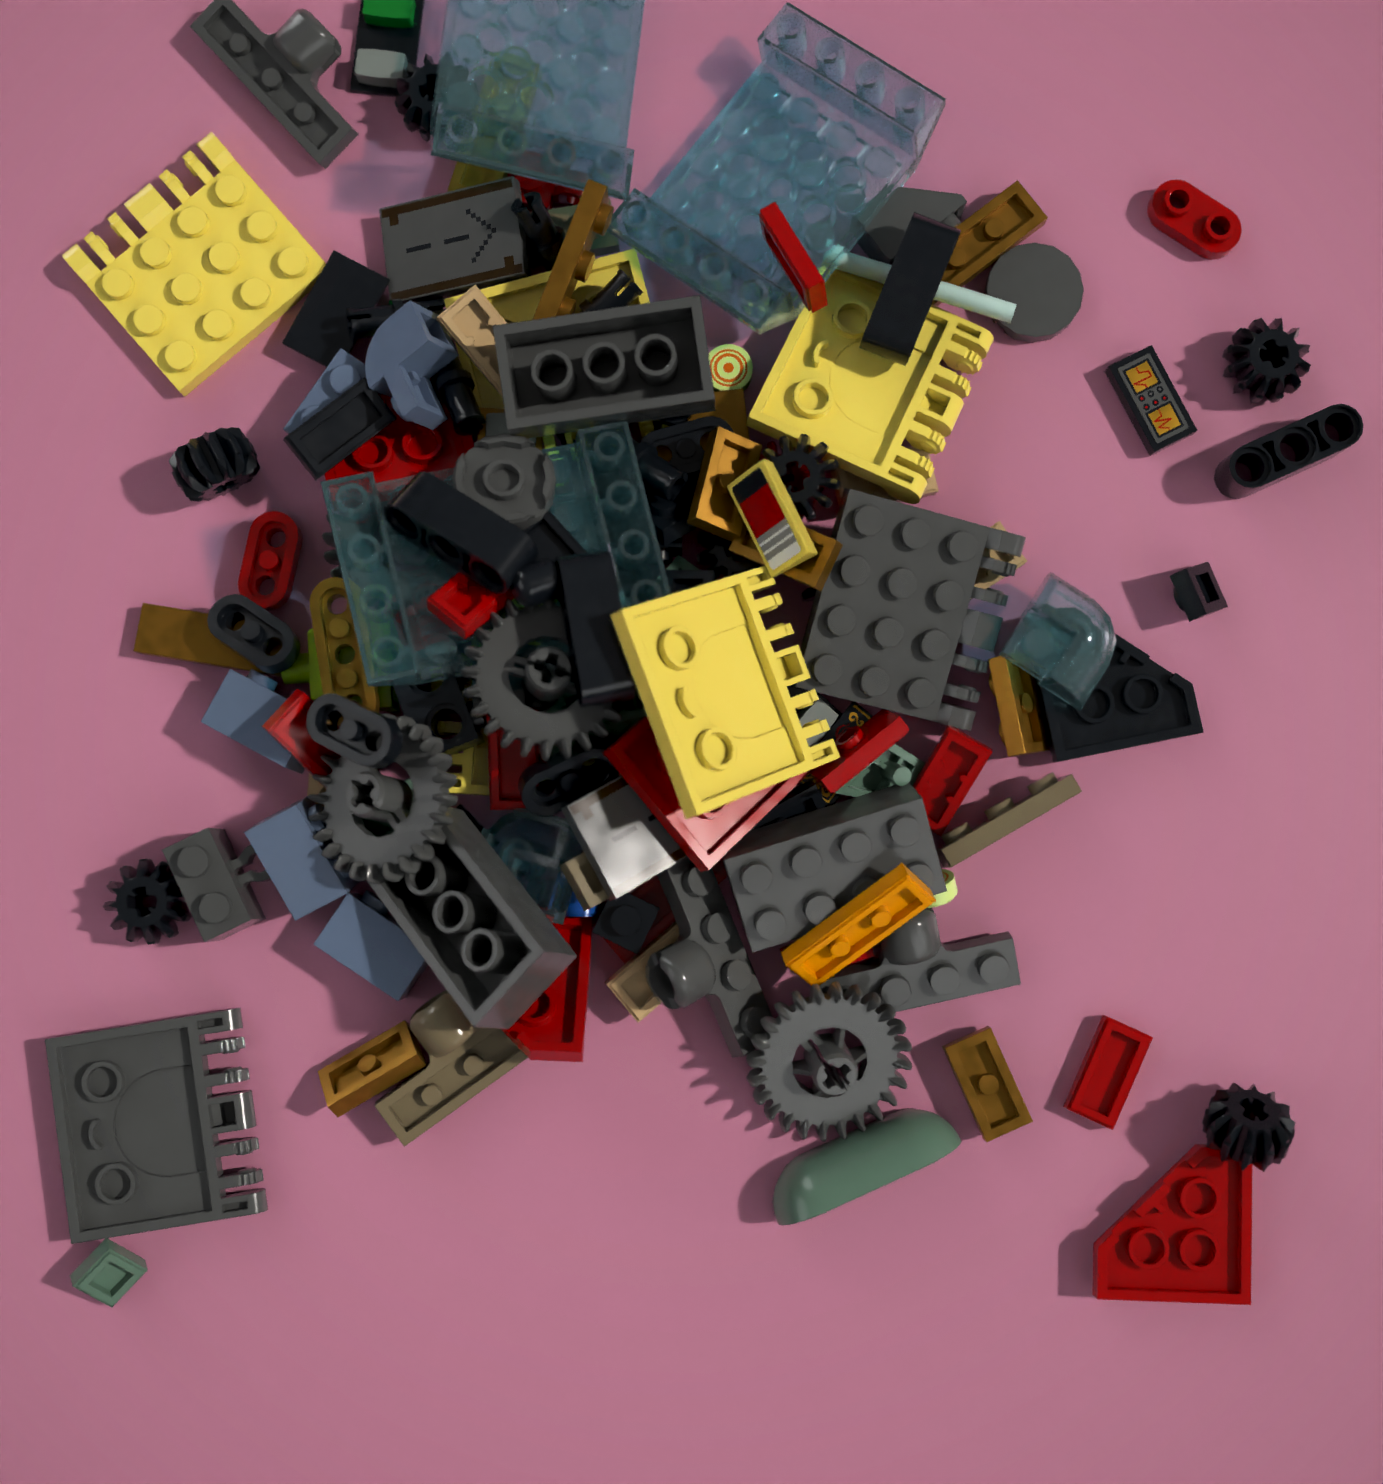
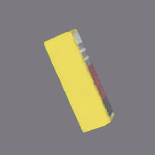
(771, 518)

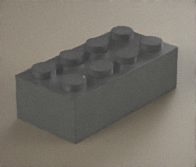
(604, 367)
(817, 862)
(477, 927)

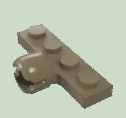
(459, 1067)

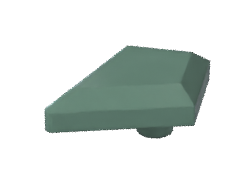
(891, 768)

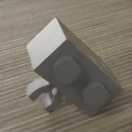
(215, 883)

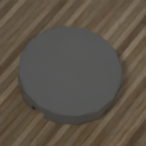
(1043, 287)
(507, 478)

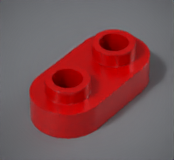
(1193, 222)
(268, 562)

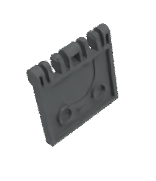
(900, 608)
(145, 1126)

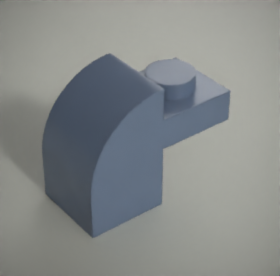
(404, 358)

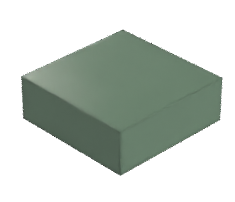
(108, 1272)

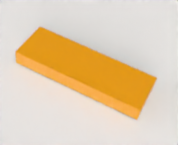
(858, 926)

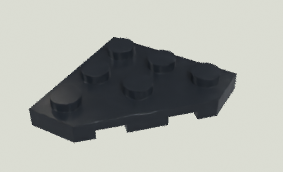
(1128, 708)

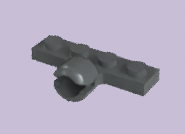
(282, 72)
(707, 958)
(922, 971)

